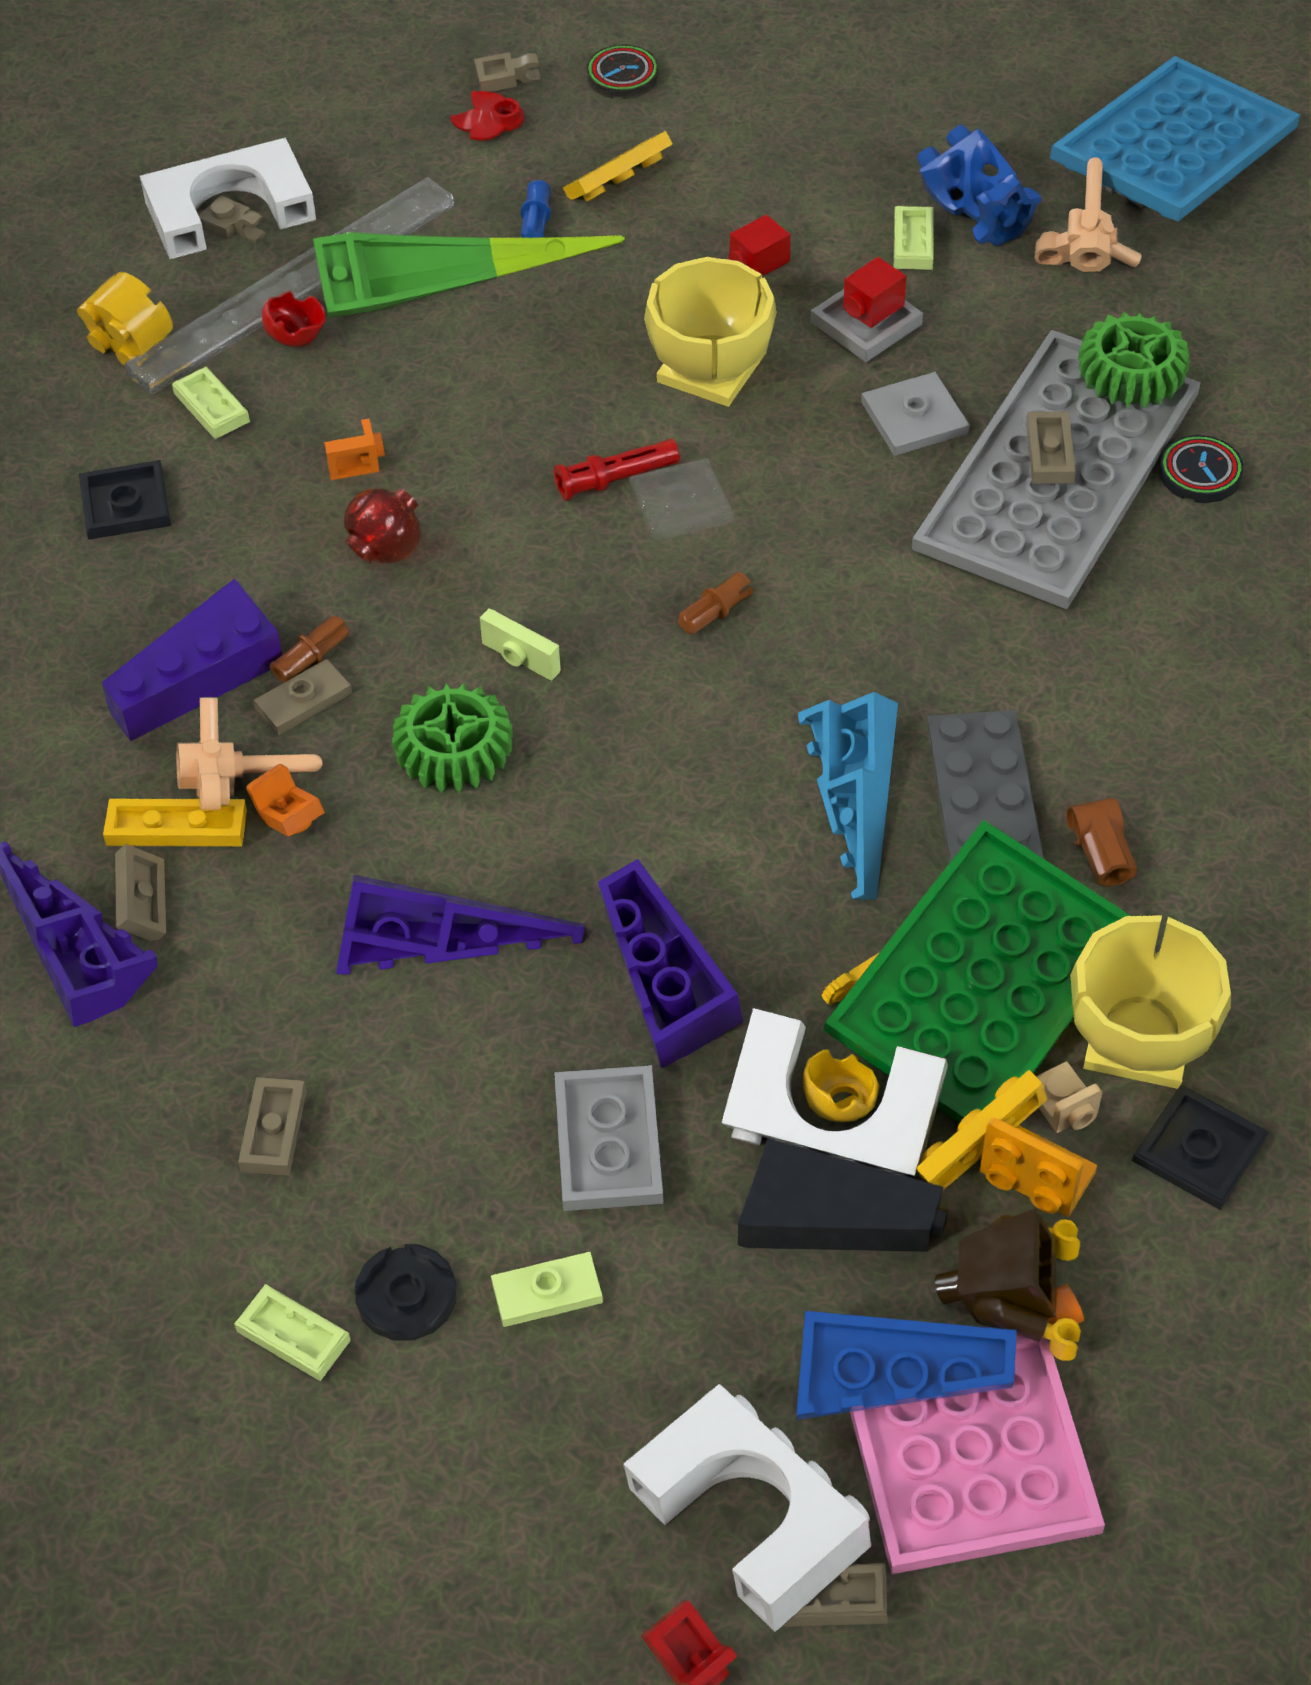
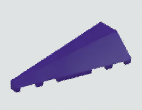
(404, 922)
(83, 955)

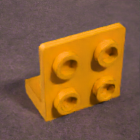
(1034, 1167)

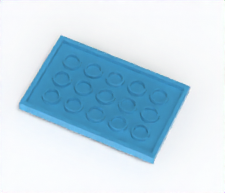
(1176, 137)

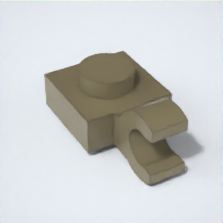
(501, 71)
(230, 217)

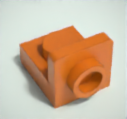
(355, 454)

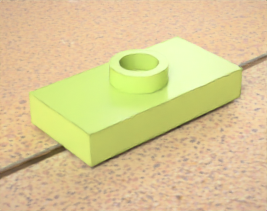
(913, 237)
(210, 402)
(520, 645)
(546, 1289)
(292, 1332)

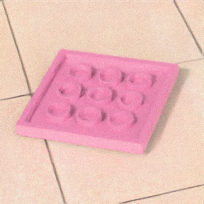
(979, 1470)

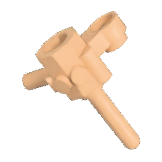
(1090, 233)
(214, 765)

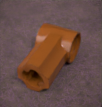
(1100, 832)

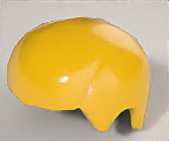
(828, 1076)

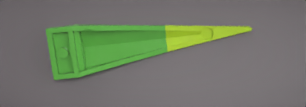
(385, 270)

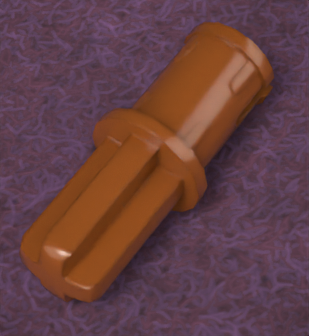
(715, 603)
(310, 649)

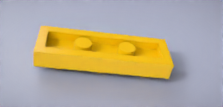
(618, 168)
(173, 823)
(1013, 1104)

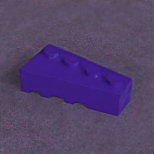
(199, 657)
(675, 978)

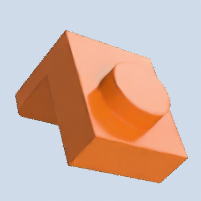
(282, 803)

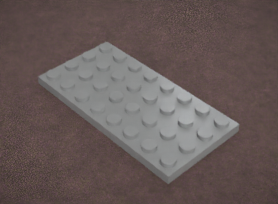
(1049, 534)

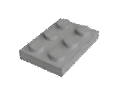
(608, 1138)

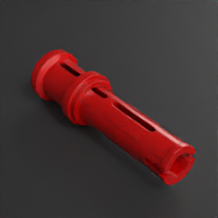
(599, 472)

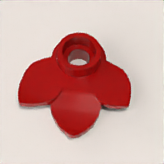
(490, 116)

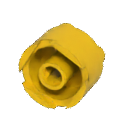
(124, 318)

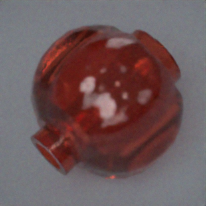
(382, 525)

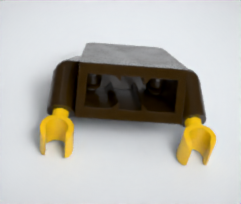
(1011, 1278)

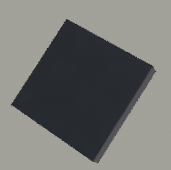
(124, 499)
(1200, 1146)

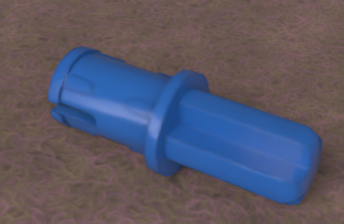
(535, 209)

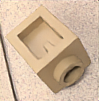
(1068, 1099)

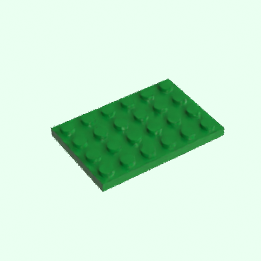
(977, 971)

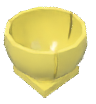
(709, 326)
(1146, 1008)

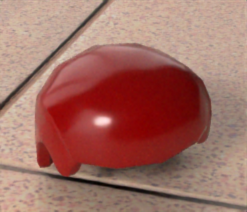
(293, 320)

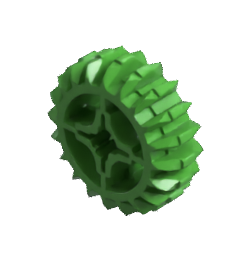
(1133, 359)
(425, 742)

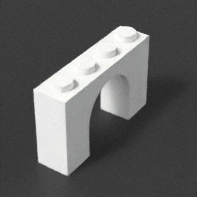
(262, 169)
(764, 1107)
(726, 1441)

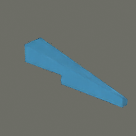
(857, 762)

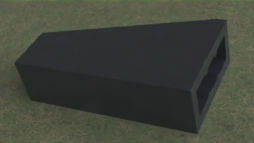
(836, 1205)

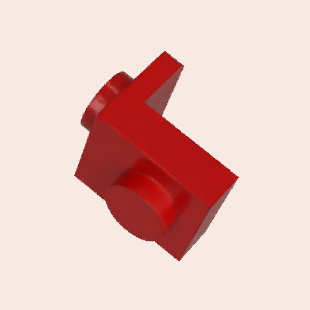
(688, 1647)

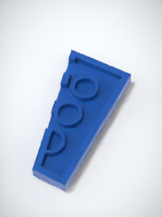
(886, 1362)

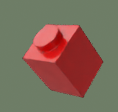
(761, 245)
(874, 292)

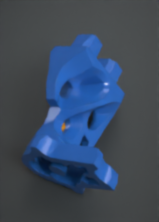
(994, 202)

